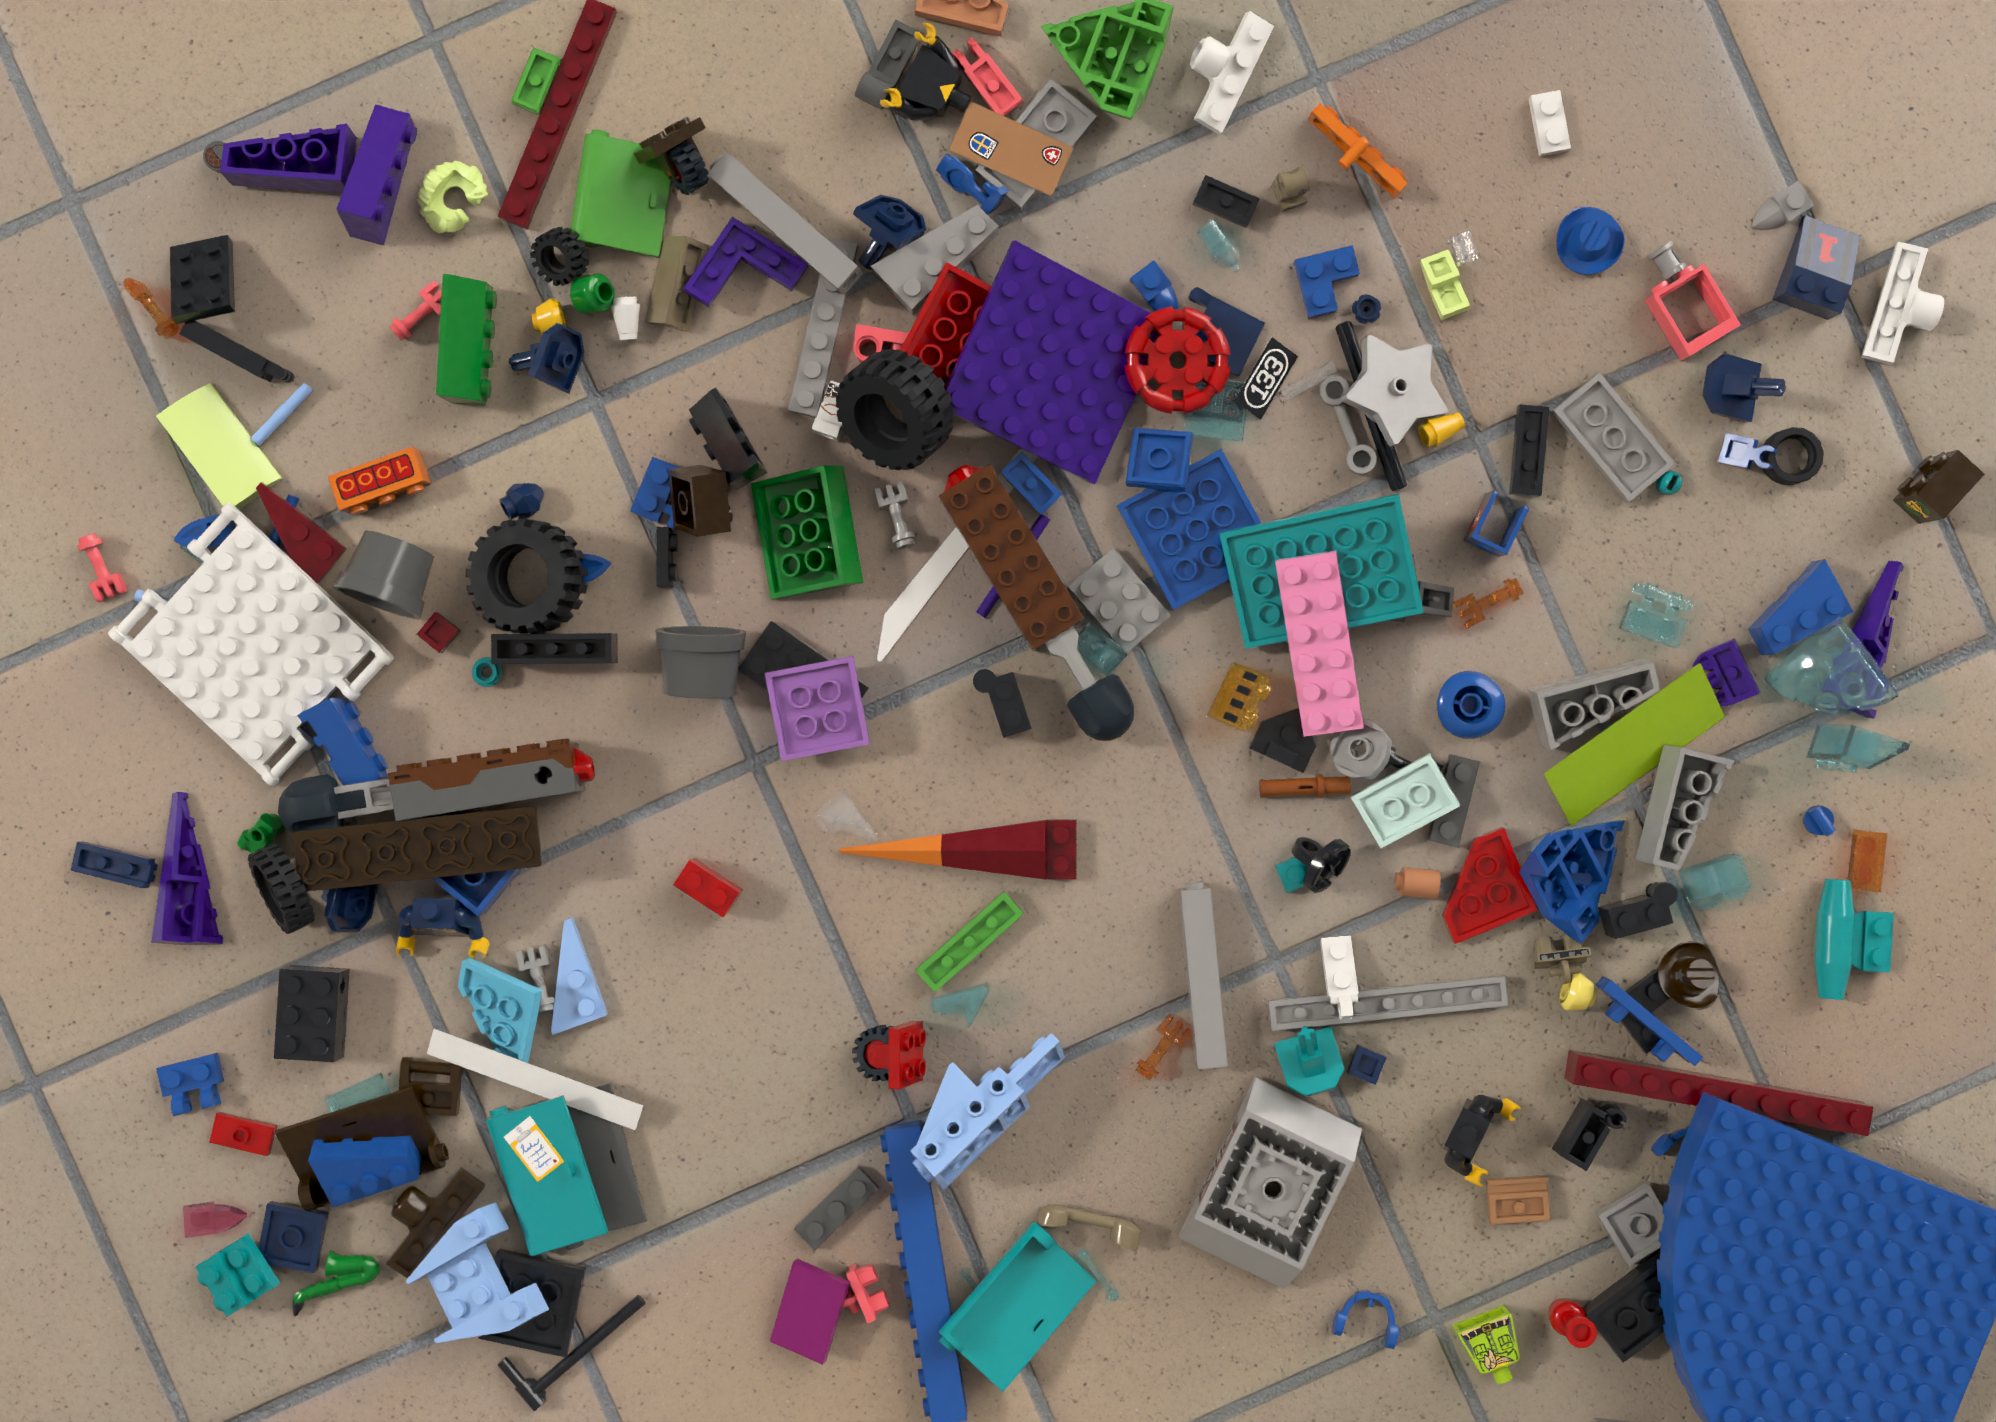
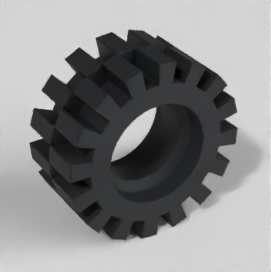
(571, 250)

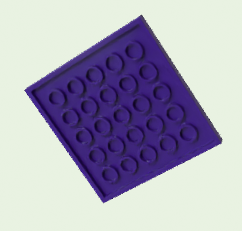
(1048, 363)

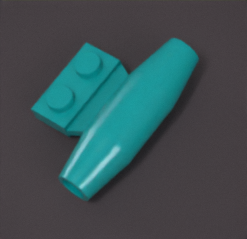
(1848, 939)

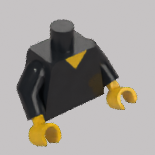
(930, 82)
(1469, 1132)

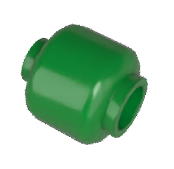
(592, 293)

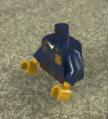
(440, 918)

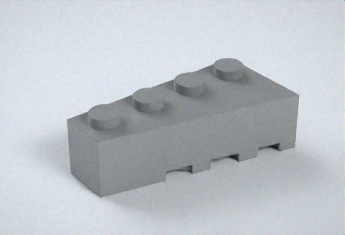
(915, 267)
(1579, 702)

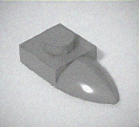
(1782, 208)

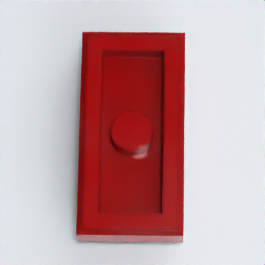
(243, 1134)

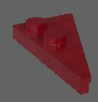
(303, 539)

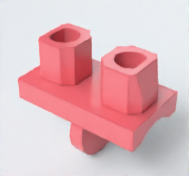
(870, 1304)

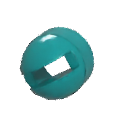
(1664, 480)

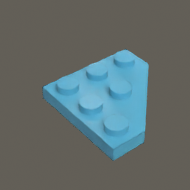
(502, 1007)

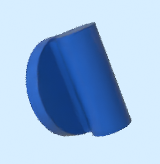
(1819, 821)

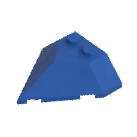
(1570, 874)

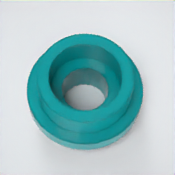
(478, 676)

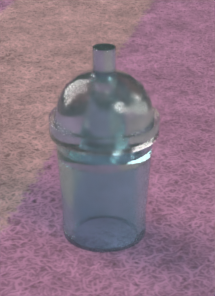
(1220, 245)

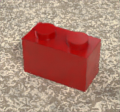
(708, 887)

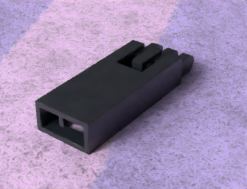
(235, 352)

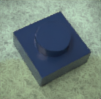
(1366, 1064)

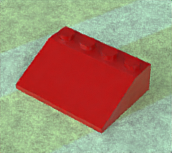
(946, 320)

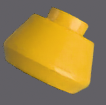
(547, 315)

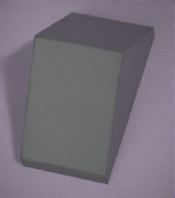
(1436, 599)

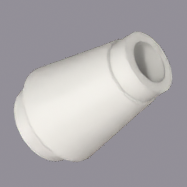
(626, 317)

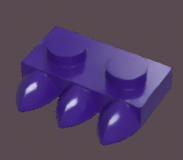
(1728, 672)

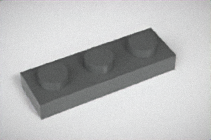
(1461, 777)
(836, 1207)

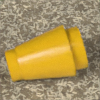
(1439, 429)

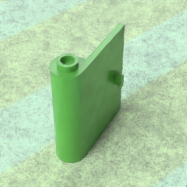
(615, 197)

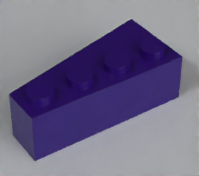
(377, 175)

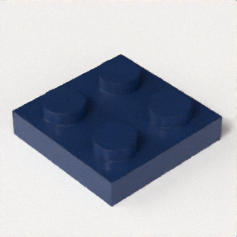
(292, 1236)

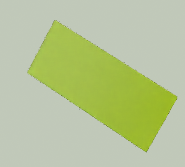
(1634, 744)

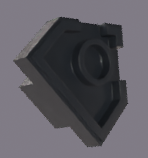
(1283, 740)

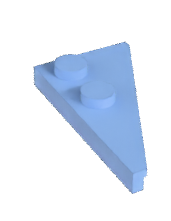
(577, 991)

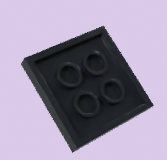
(561, 1289)

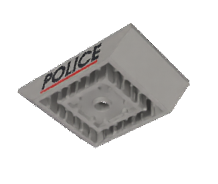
(1280, 1142)

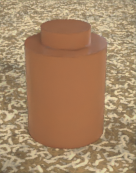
(1417, 883)

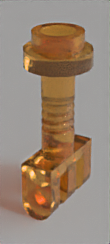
(141, 293)
(1512, 589)
(1147, 1068)

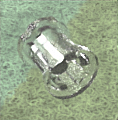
(1463, 249)

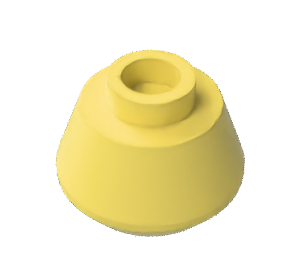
(1577, 993)

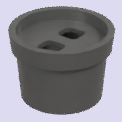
(387, 575)
(700, 660)

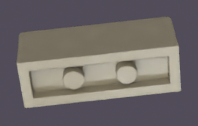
(676, 265)

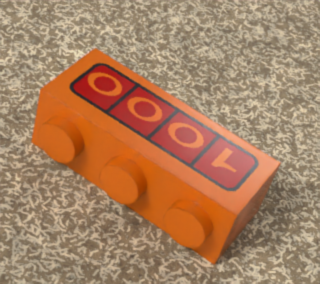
(380, 481)

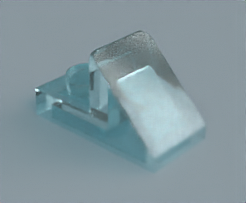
(1100, 649)
(970, 999)

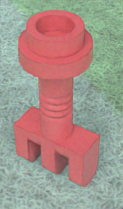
(431, 303)
(105, 580)

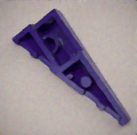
(1874, 622)
(183, 902)

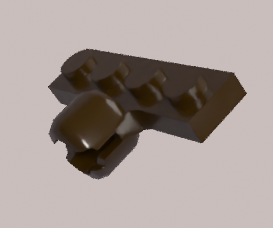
(430, 1218)

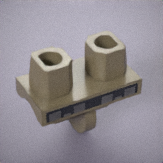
(1547, 957)

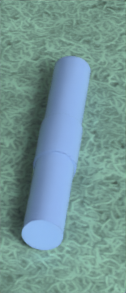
(282, 414)

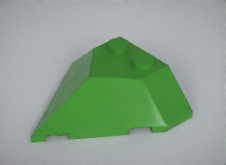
(1115, 51)

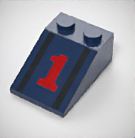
(1818, 269)

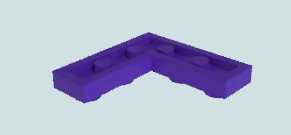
(736, 244)

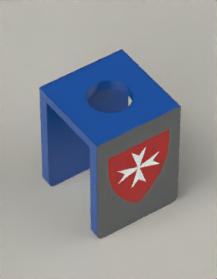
(1509, 535)

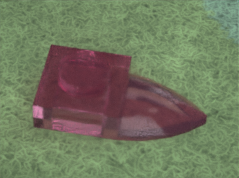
(210, 1218)

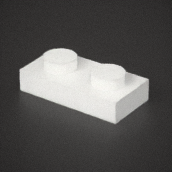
(1549, 123)

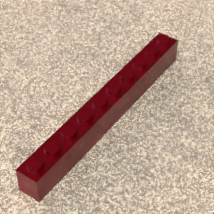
(1687, 1088)

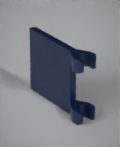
(1238, 327)

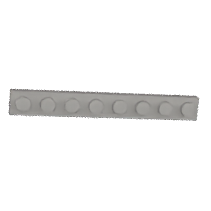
(1391, 1002)

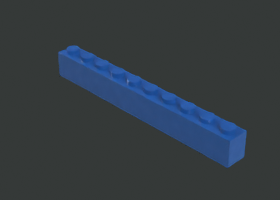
(926, 1275)

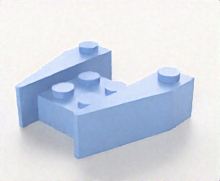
(471, 1283)

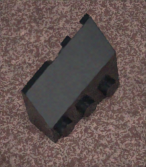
(726, 439)

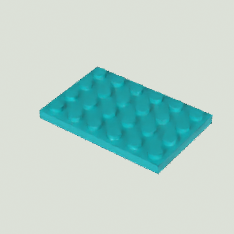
(1371, 557)

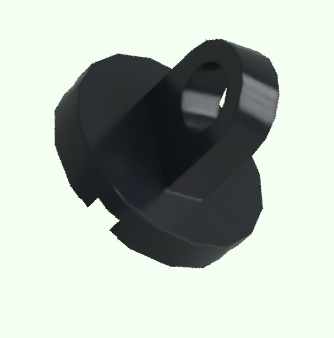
(1321, 861)

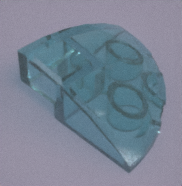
(1832, 673)

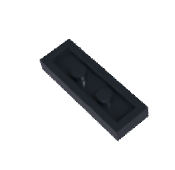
(1529, 450)

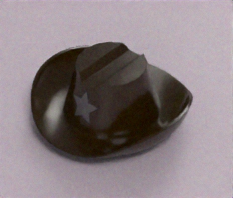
(1690, 975)

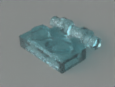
(1654, 623)

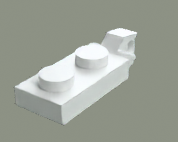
(1340, 973)

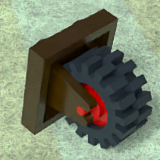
(677, 154)

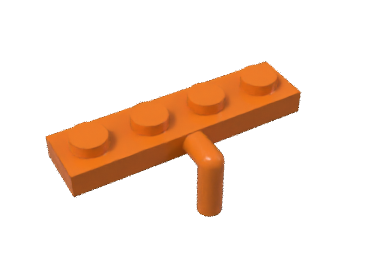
(1357, 150)

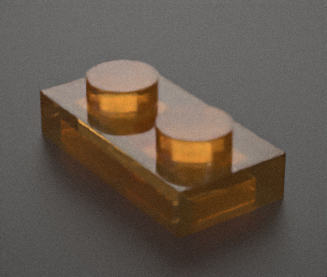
(1867, 860)

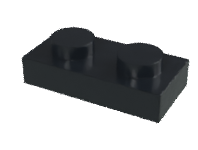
(1226, 201)
(666, 545)

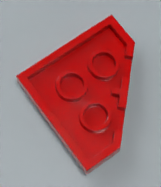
(1487, 889)

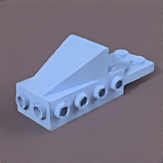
(972, 1117)

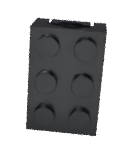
(311, 1013)

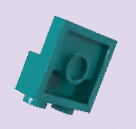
(236, 1275)

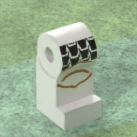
(827, 422)

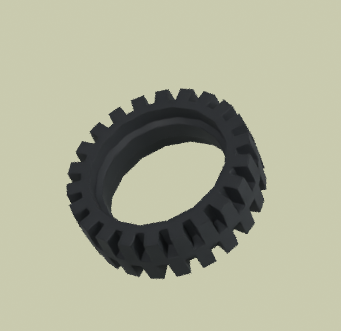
(281, 888)

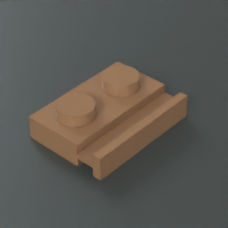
(1517, 1199)

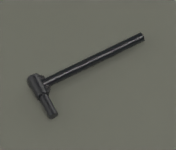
(534, 1391)

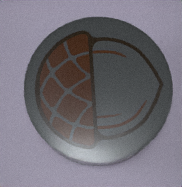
(213, 155)

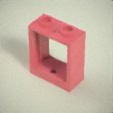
(1714, 299)

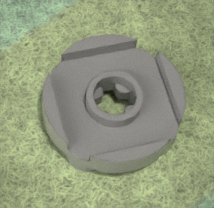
(1368, 764)

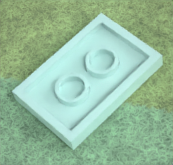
(1405, 800)

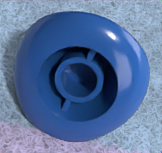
(1589, 240)
(1470, 705)

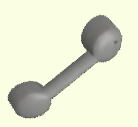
(1331, 392)

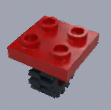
(892, 1054)

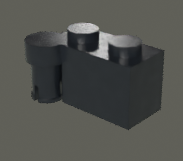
(1005, 700)
(1639, 912)
(1587, 1131)

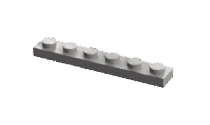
(820, 341)

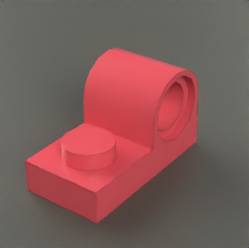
(879, 337)

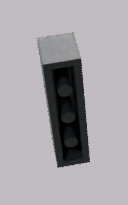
(554, 648)

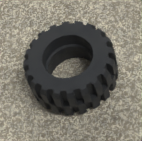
(914, 392)
(491, 568)

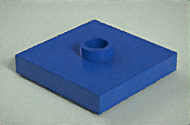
(1159, 459)

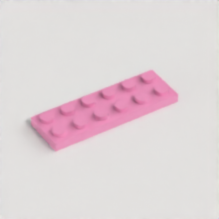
(1319, 643)

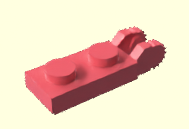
(989, 80)

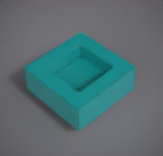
(1291, 873)

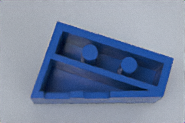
(364, 1168)

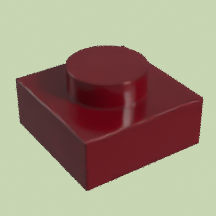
(438, 632)

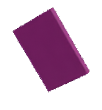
(809, 1311)

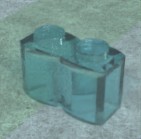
(1715, 880)

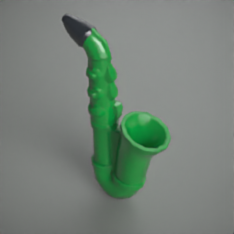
(350, 1272)

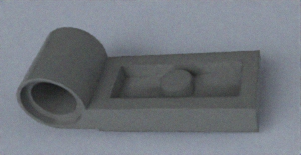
(888, 65)

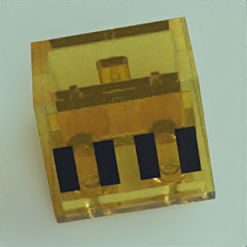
(1239, 697)

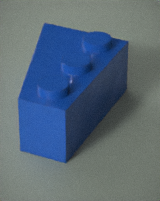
(1801, 610)
(345, 741)

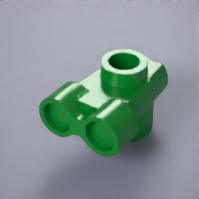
(261, 833)

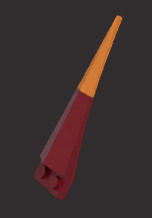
(1023, 849)

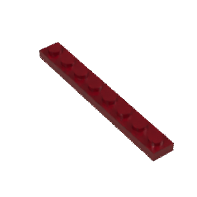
(557, 113)

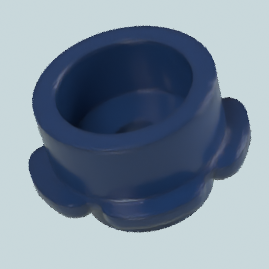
(1373, 305)

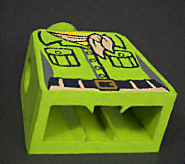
(1490, 1342)

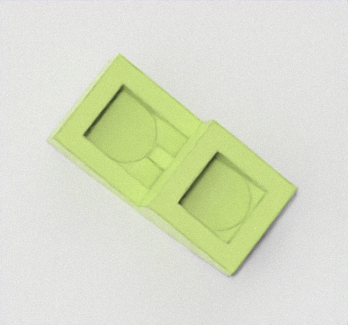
(1444, 284)

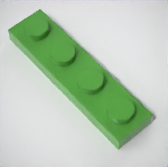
(969, 941)

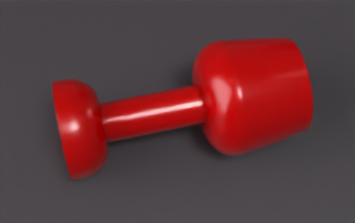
(1570, 1321)

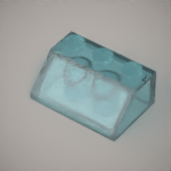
(1851, 748)

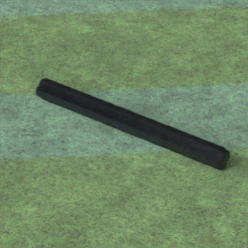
(1387, 454)

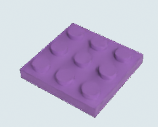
(817, 708)

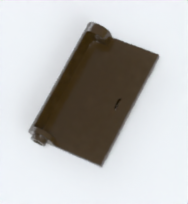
(383, 1116)

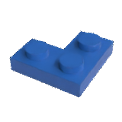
(1316, 276)

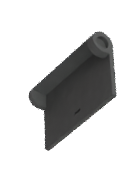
(612, 1180)

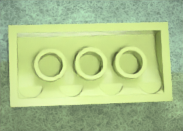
(218, 446)

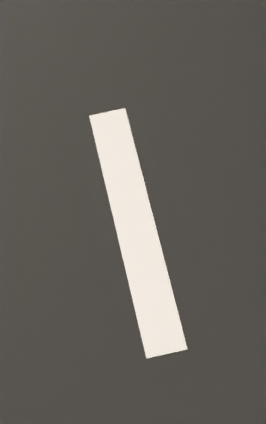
(534, 1079)

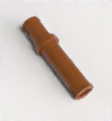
(1305, 786)

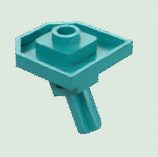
(1310, 1061)

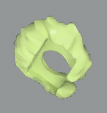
(436, 184)

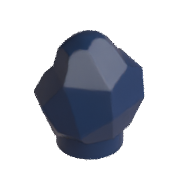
(522, 500)

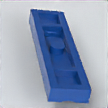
(1668, 1042)

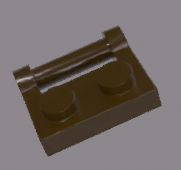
(434, 1096)

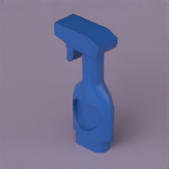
(963, 181)

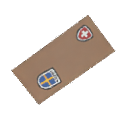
(1011, 148)

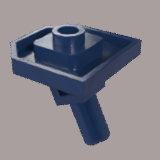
(891, 225)
(554, 358)
(1734, 386)
(349, 907)

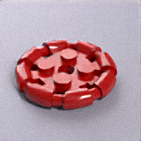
(1190, 347)

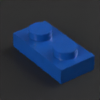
(1031, 483)

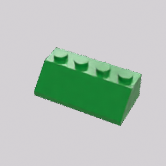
(465, 340)

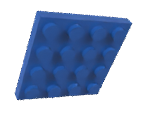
(1182, 528)

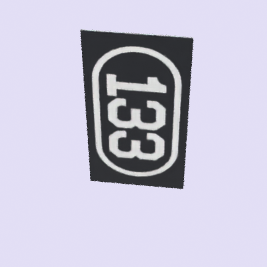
(1266, 378)

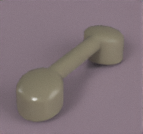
(1122, 1230)

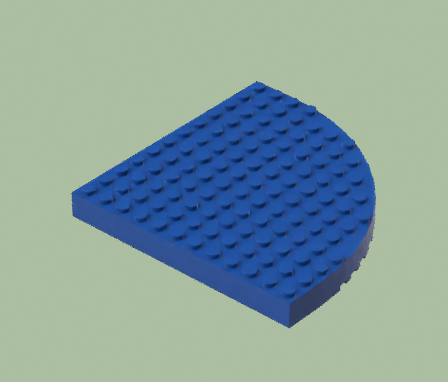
(1817, 1278)

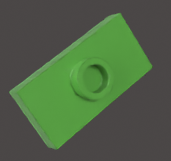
(536, 81)

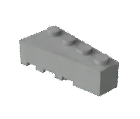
(1679, 803)

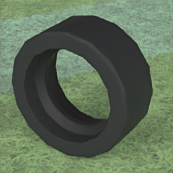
(1814, 451)

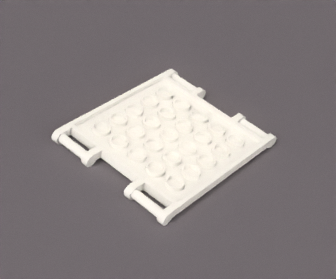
(251, 644)

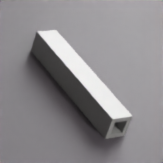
(784, 222)
(1203, 976)

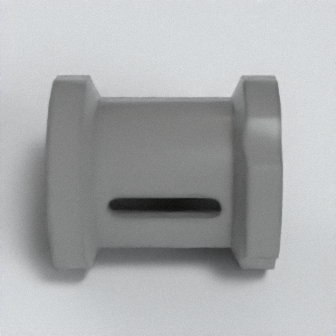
(1667, 260)

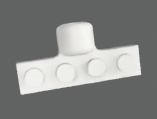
(1228, 69)
(1901, 304)

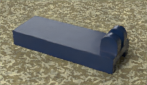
(113, 865)

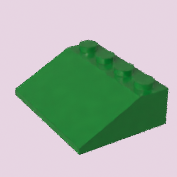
(807, 532)

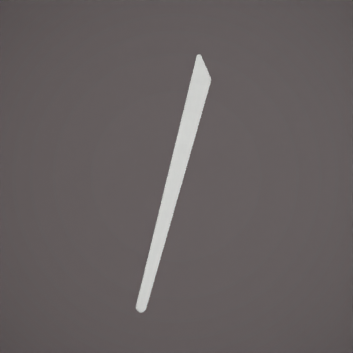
(925, 583)

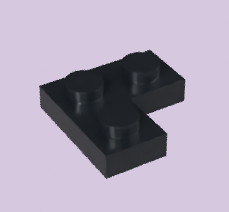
(1650, 996)

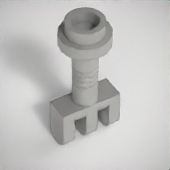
(903, 537)
(534, 965)

